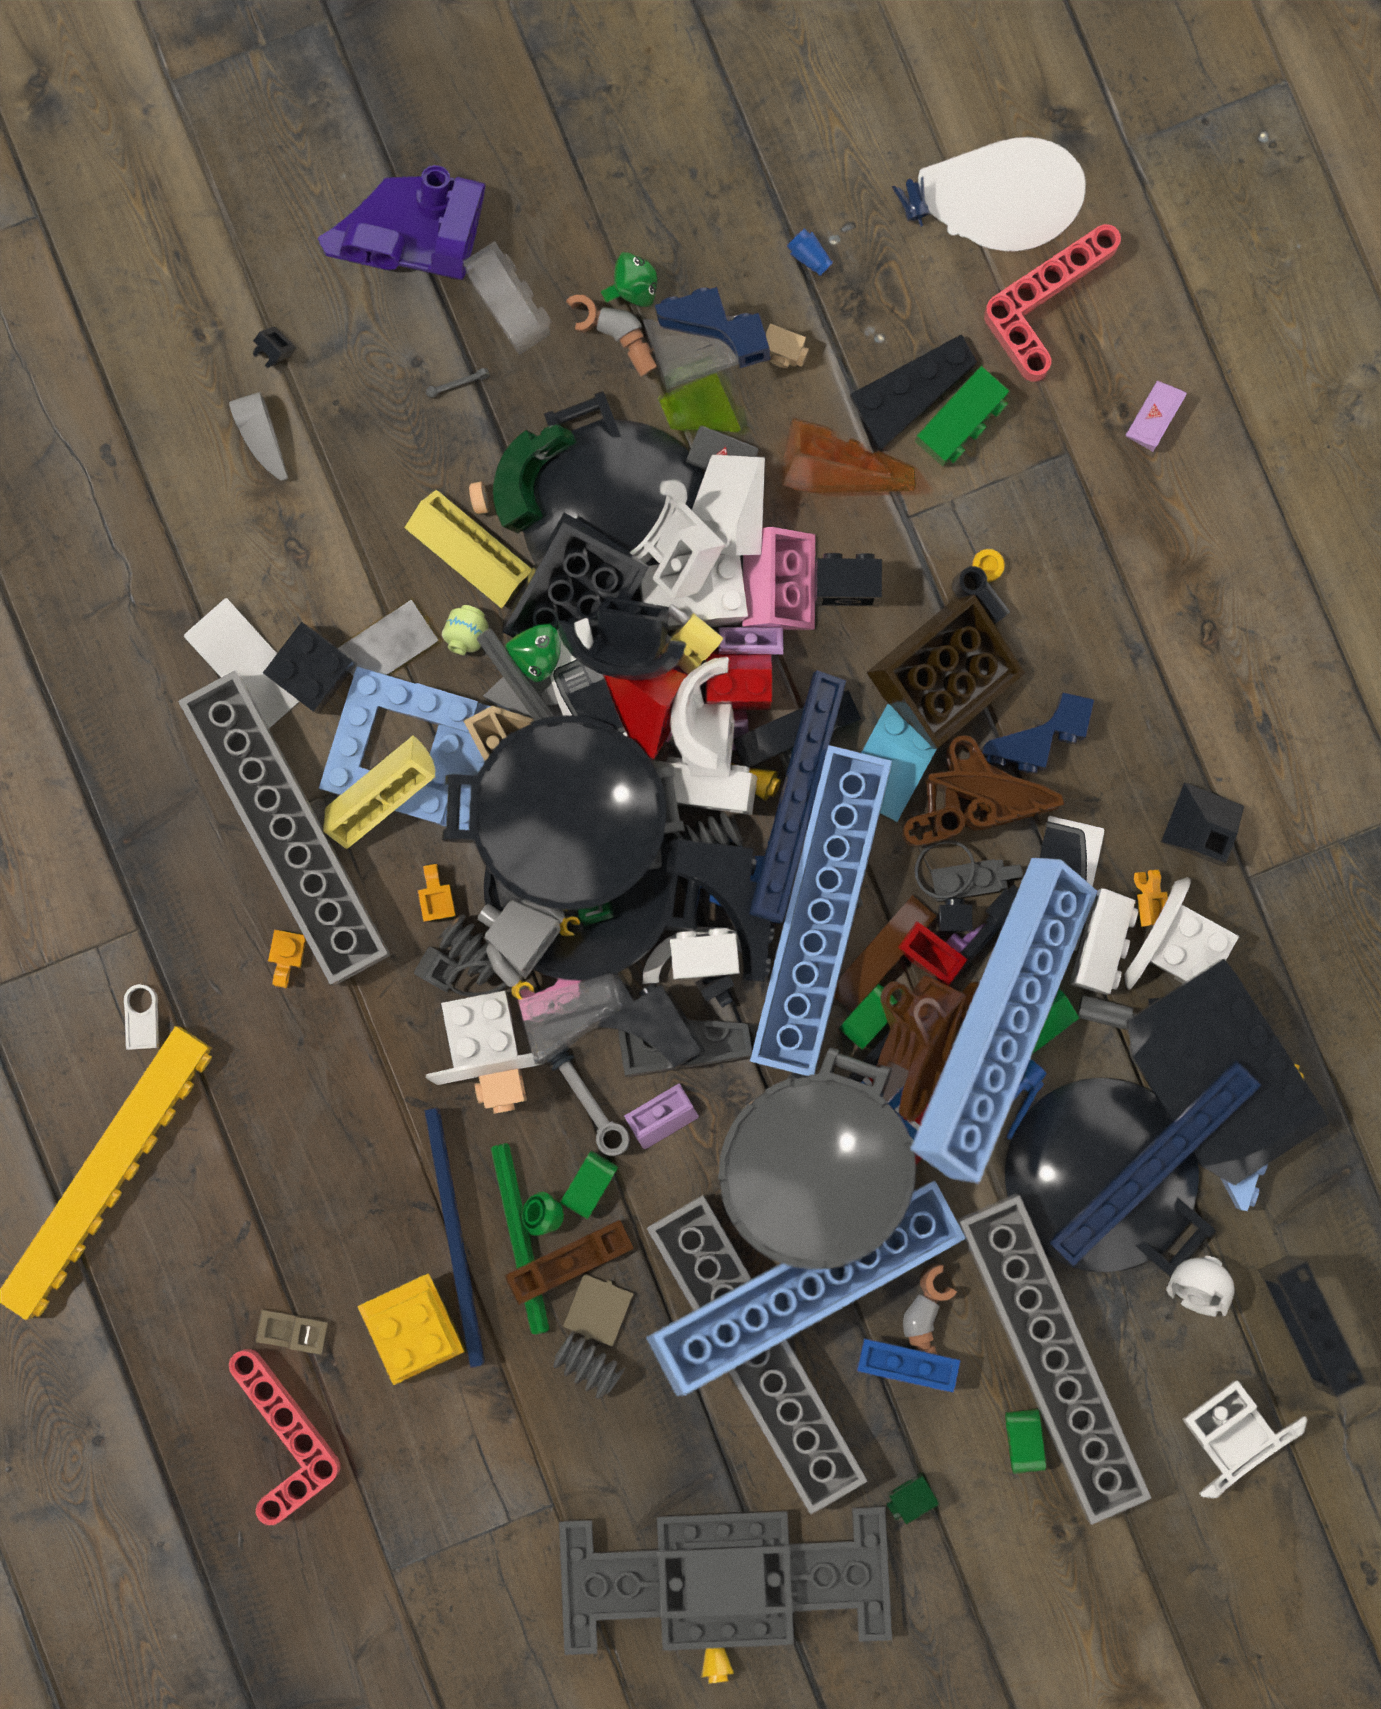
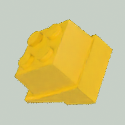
(411, 1329)

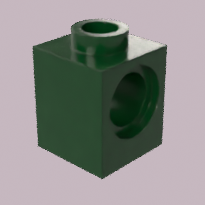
(911, 1499)

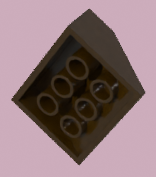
(947, 671)

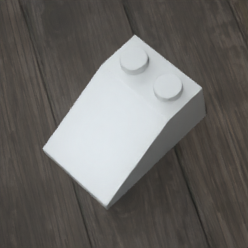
(733, 502)
(717, 603)

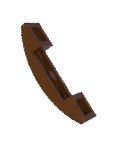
(880, 954)
(568, 1262)

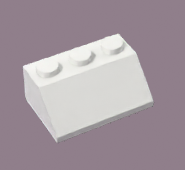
(1104, 942)

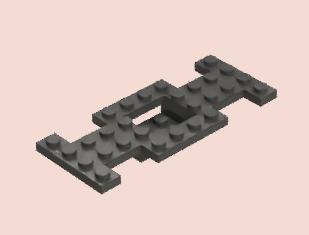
(725, 1593)

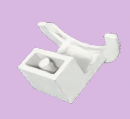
(680, 545)
(700, 729)
(1181, 941)
(696, 954)
(480, 1038)
(1236, 1435)

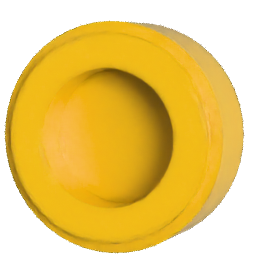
(990, 562)

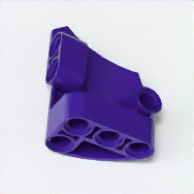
(412, 224)

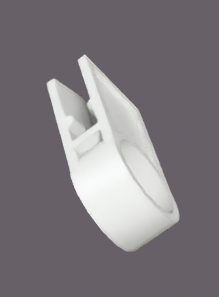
(141, 1028)

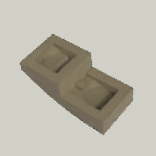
(291, 1331)

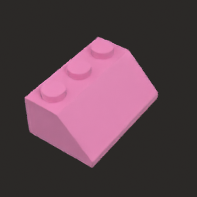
(781, 581)

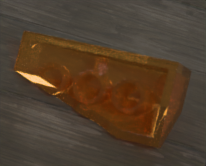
(827, 464)

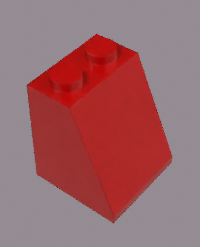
(746, 683)
(646, 707)

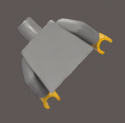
(520, 938)

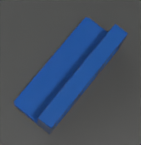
(908, 1365)

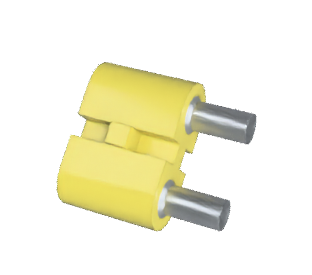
(698, 636)

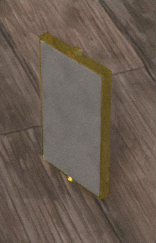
(391, 640)

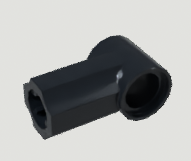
(983, 591)

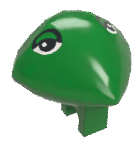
(633, 281)
(536, 651)

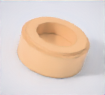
(479, 497)

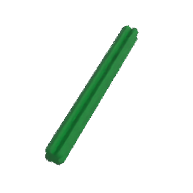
(518, 1234)

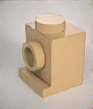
(786, 347)

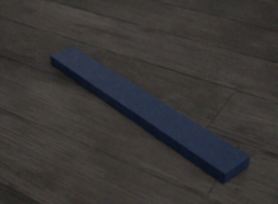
(797, 797)
(1155, 1163)
(455, 1237)

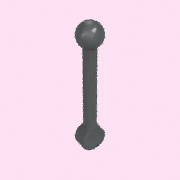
(433, 391)

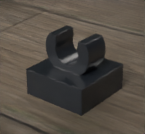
(274, 345)
(716, 987)

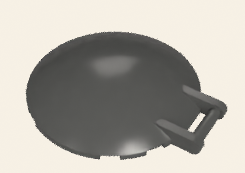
(819, 1167)

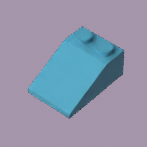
(910, 755)

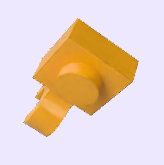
(1152, 899)
(435, 900)
(286, 951)

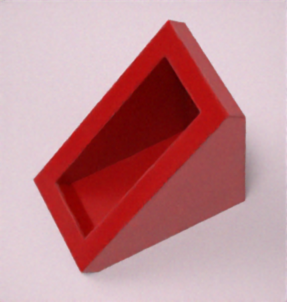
(931, 954)

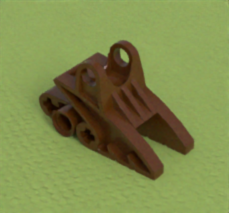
(985, 787)
(921, 1039)

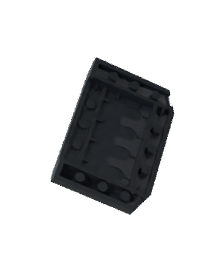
(1193, 1039)

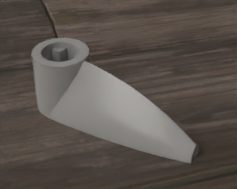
(258, 432)

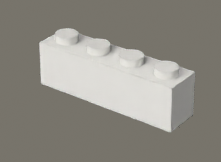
(720, 793)

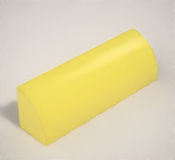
(468, 548)
(379, 793)

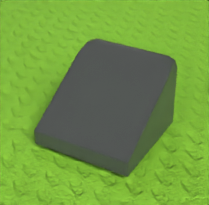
(435, 968)

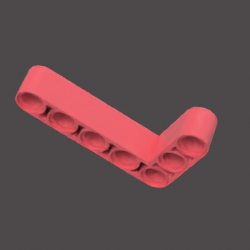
(1042, 292)
(288, 1434)

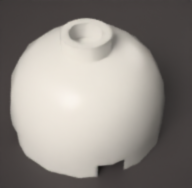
(1202, 1285)

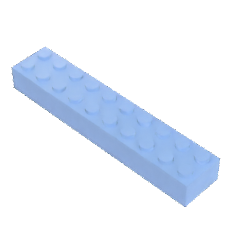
(821, 911)
(1004, 1020)
(793, 1298)

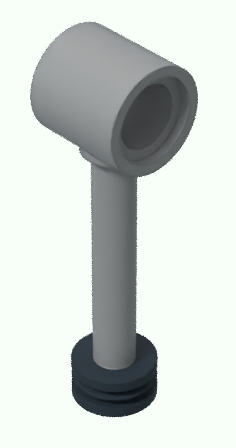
(562, 1061)

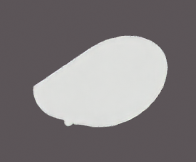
(1007, 193)

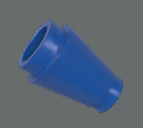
(809, 251)

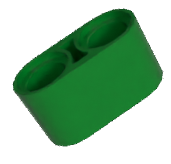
(866, 1019)
(589, 1184)
(1025, 1441)

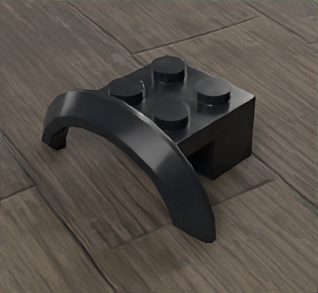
(626, 641)

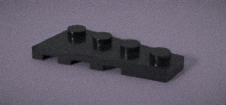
(903, 394)

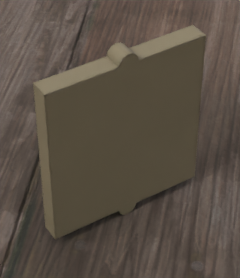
(598, 1309)

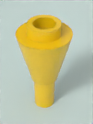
(767, 782)
(716, 1665)

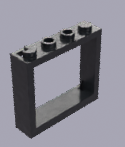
(1312, 1326)

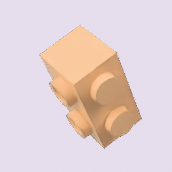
(501, 1090)

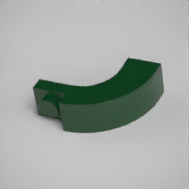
(517, 474)

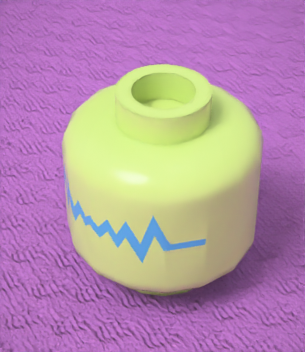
(463, 629)

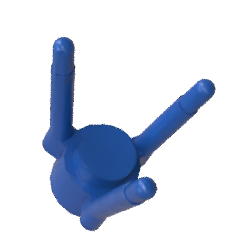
(1031, 1080)

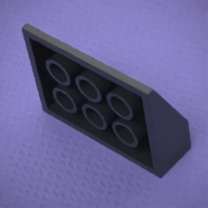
(573, 579)

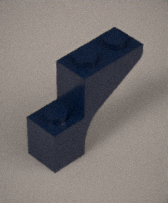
(704, 316)
(1032, 746)

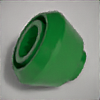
(542, 1214)

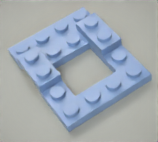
(451, 751)

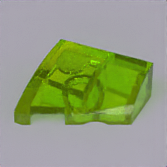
(699, 405)

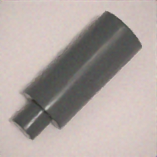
(1104, 1012)

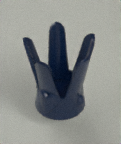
(917, 206)

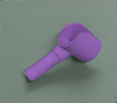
(958, 943)

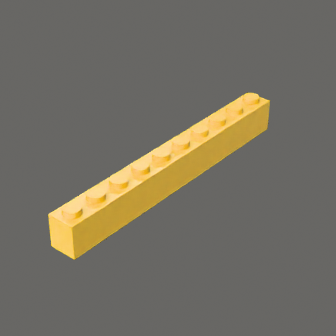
(104, 1173)

